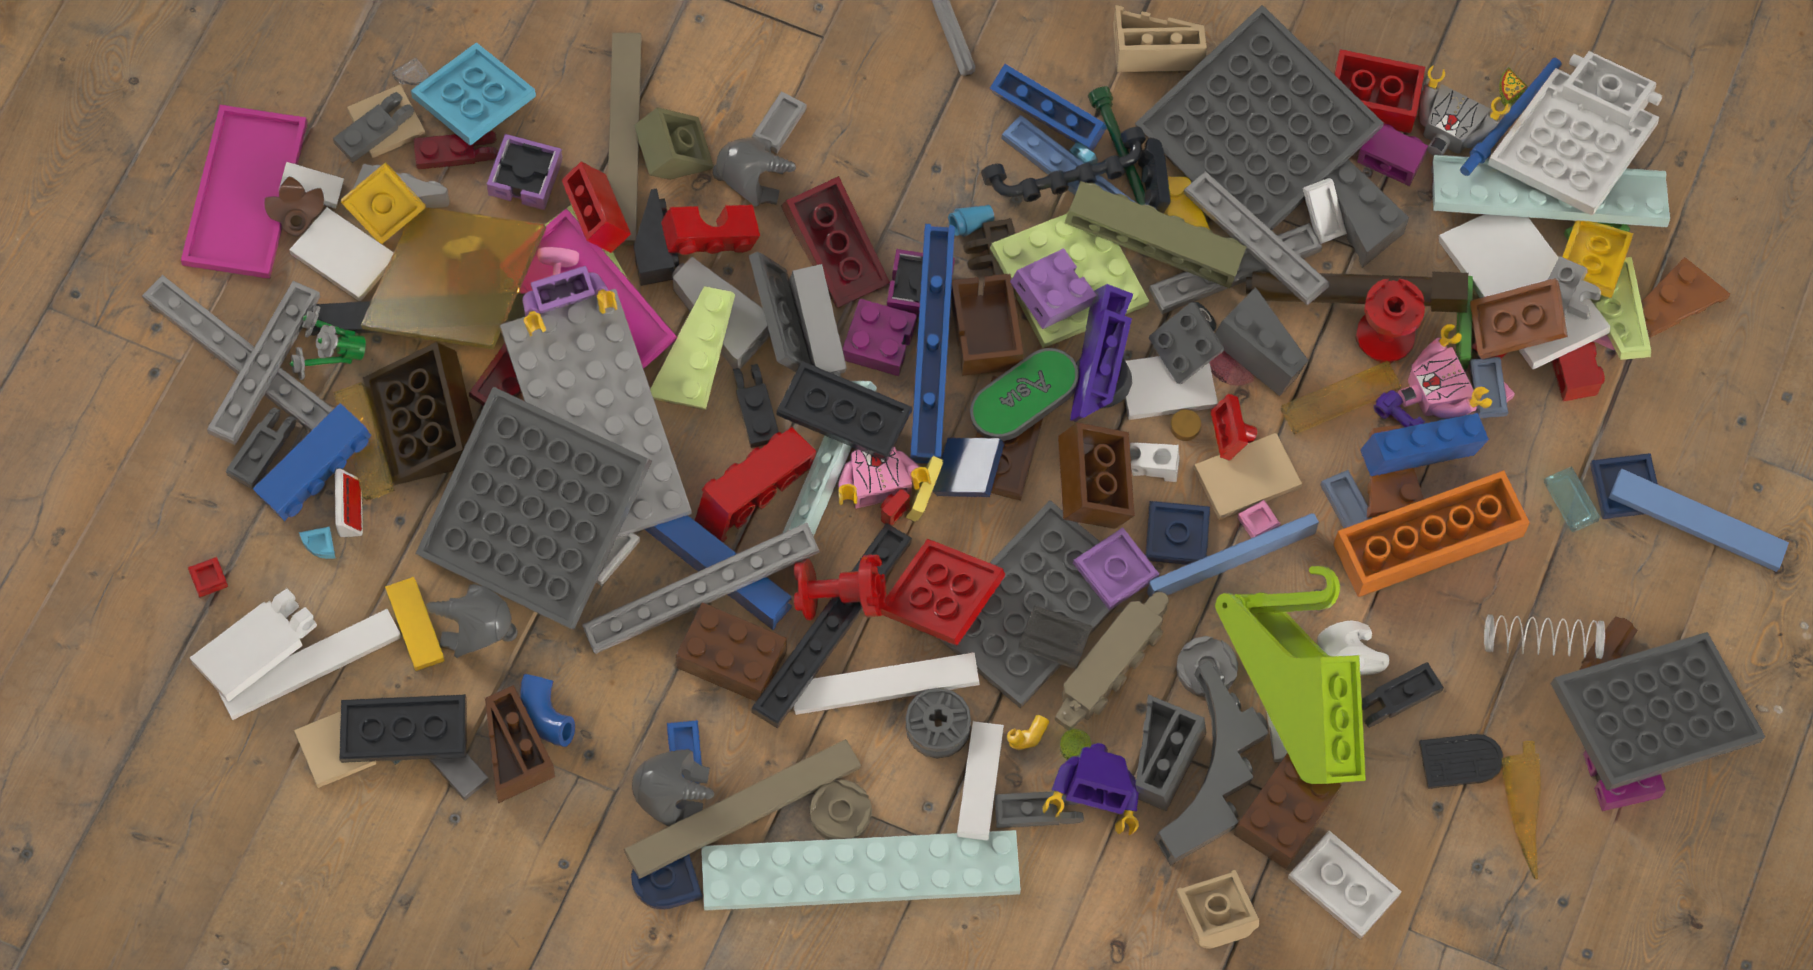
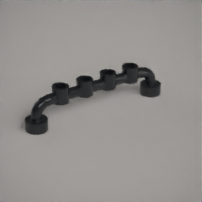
(1058, 180)

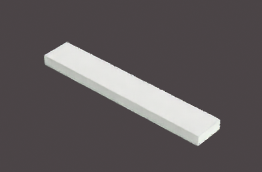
(316, 662)
(888, 683)

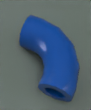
(548, 723)

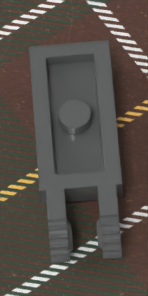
(372, 127)
(260, 449)
(1027, 811)

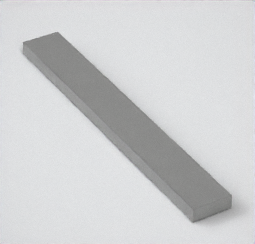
(233, 350)
(701, 587)

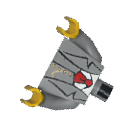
(1454, 119)

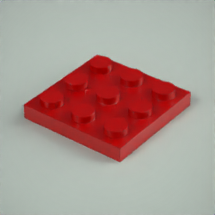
(942, 591)

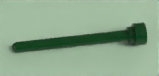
(1101, 99)

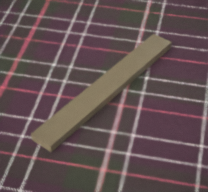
(622, 132)
(742, 808)

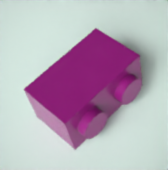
(1393, 154)

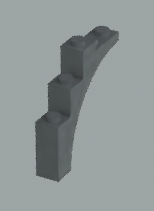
(1232, 734)

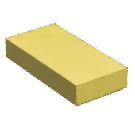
(923, 494)

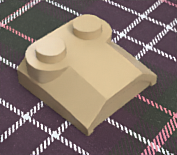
(1218, 910)

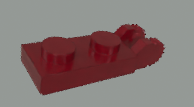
(452, 151)

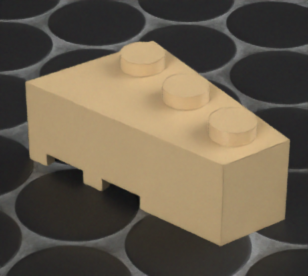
(1156, 44)

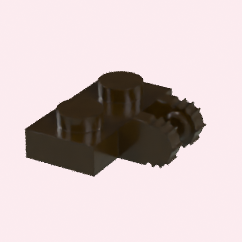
(992, 232)

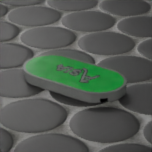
(1024, 394)

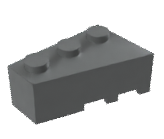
(1367, 213)
(1261, 343)
(1167, 750)

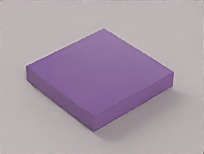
(1115, 568)

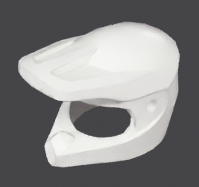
(1344, 640)

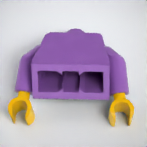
(562, 291)

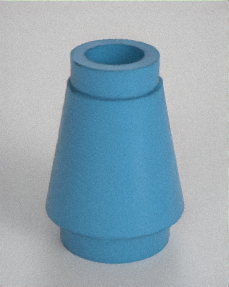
(970, 219)

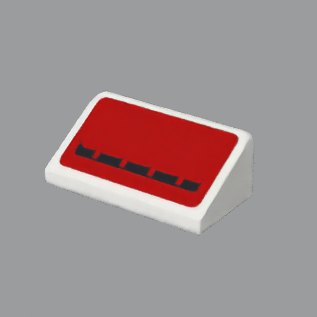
(348, 504)

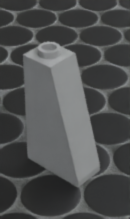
(817, 319)
(747, 322)

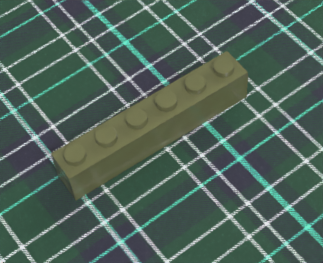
(1155, 234)

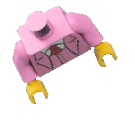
(1440, 382)
(871, 479)

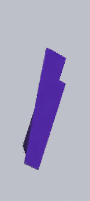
(1102, 350)

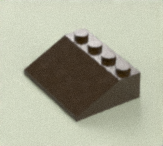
(421, 413)

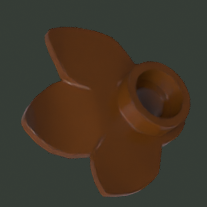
(294, 201)

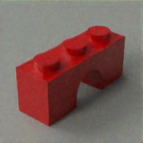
(688, 233)

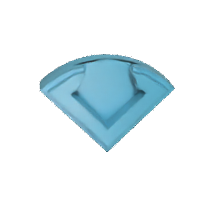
(1083, 154)
(319, 542)

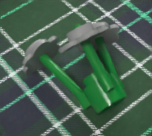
(348, 345)

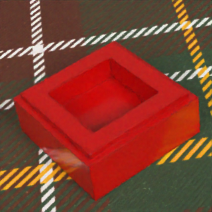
(208, 577)

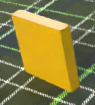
(383, 203)

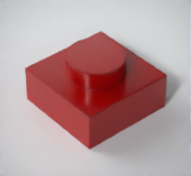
(894, 507)

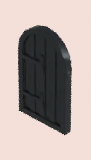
(1460, 760)

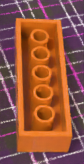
(1431, 533)

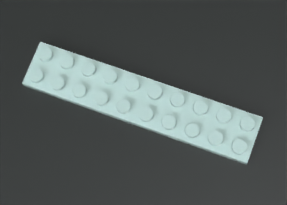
(859, 870)

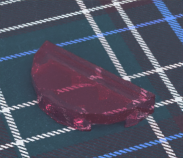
(1229, 370)

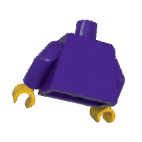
(1099, 782)

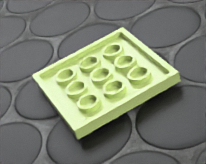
(1096, 261)

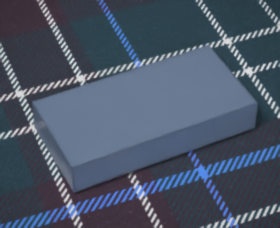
(1489, 375)
(1345, 499)

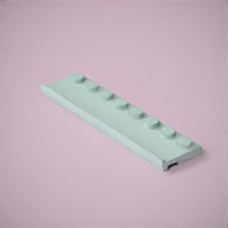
(1635, 199)

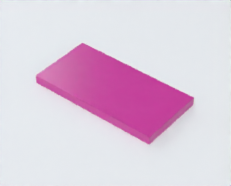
(241, 170)
(646, 326)

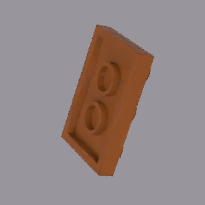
(1518, 318)

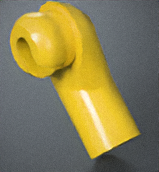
(1028, 738)

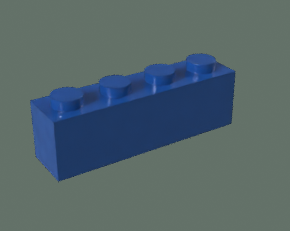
(1048, 107)
(1424, 444)
(312, 462)

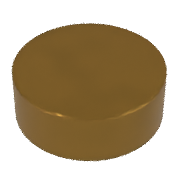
(1185, 425)

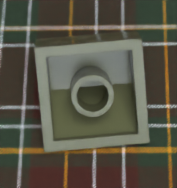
(673, 144)

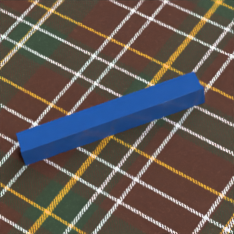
(932, 343)
(703, 550)

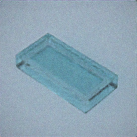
(1572, 499)

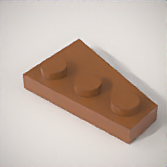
(1680, 295)
(1392, 489)

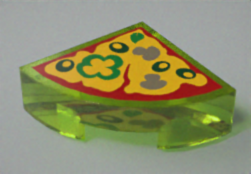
(1510, 87)

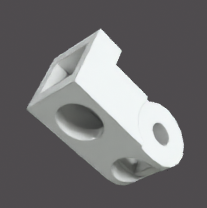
(1155, 460)

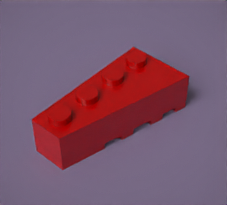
(753, 482)

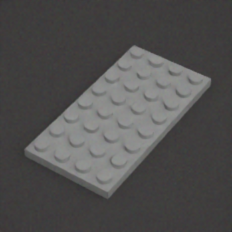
(594, 378)

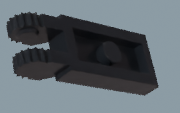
(1155, 175)
(755, 408)
(1402, 693)

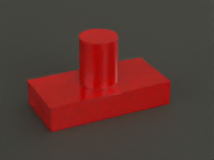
(1229, 427)

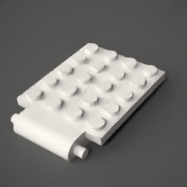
(1580, 132)

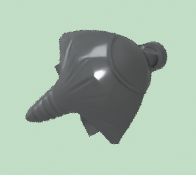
(743, 162)
(481, 620)
(660, 785)

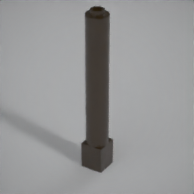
(1441, 292)

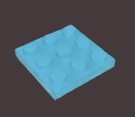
(473, 93)

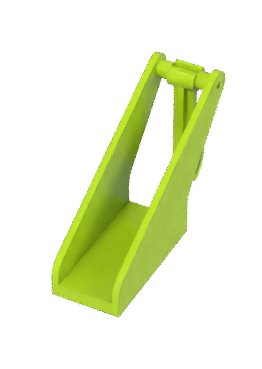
(1304, 690)

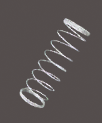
(1489, 641)

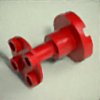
(1390, 320)
(855, 586)

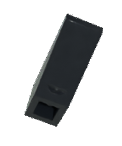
(650, 248)

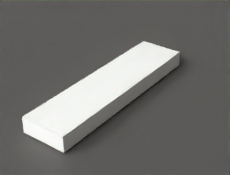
(980, 781)

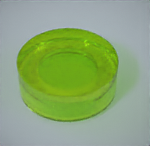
(1073, 742)

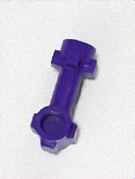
(1389, 404)

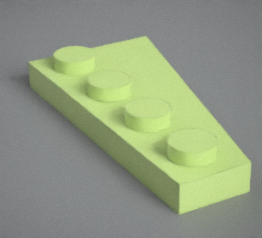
(1626, 316)
(693, 359)

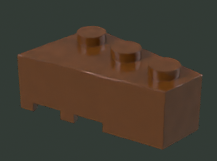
(515, 746)

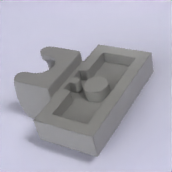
(1573, 287)

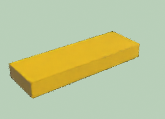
(414, 624)

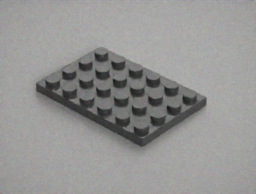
(1039, 574)
(1657, 710)

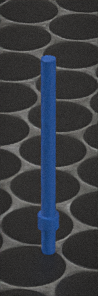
(1483, 150)

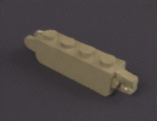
(1111, 659)

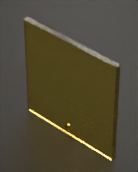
(454, 277)

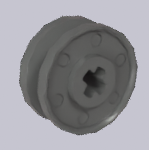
(921, 728)

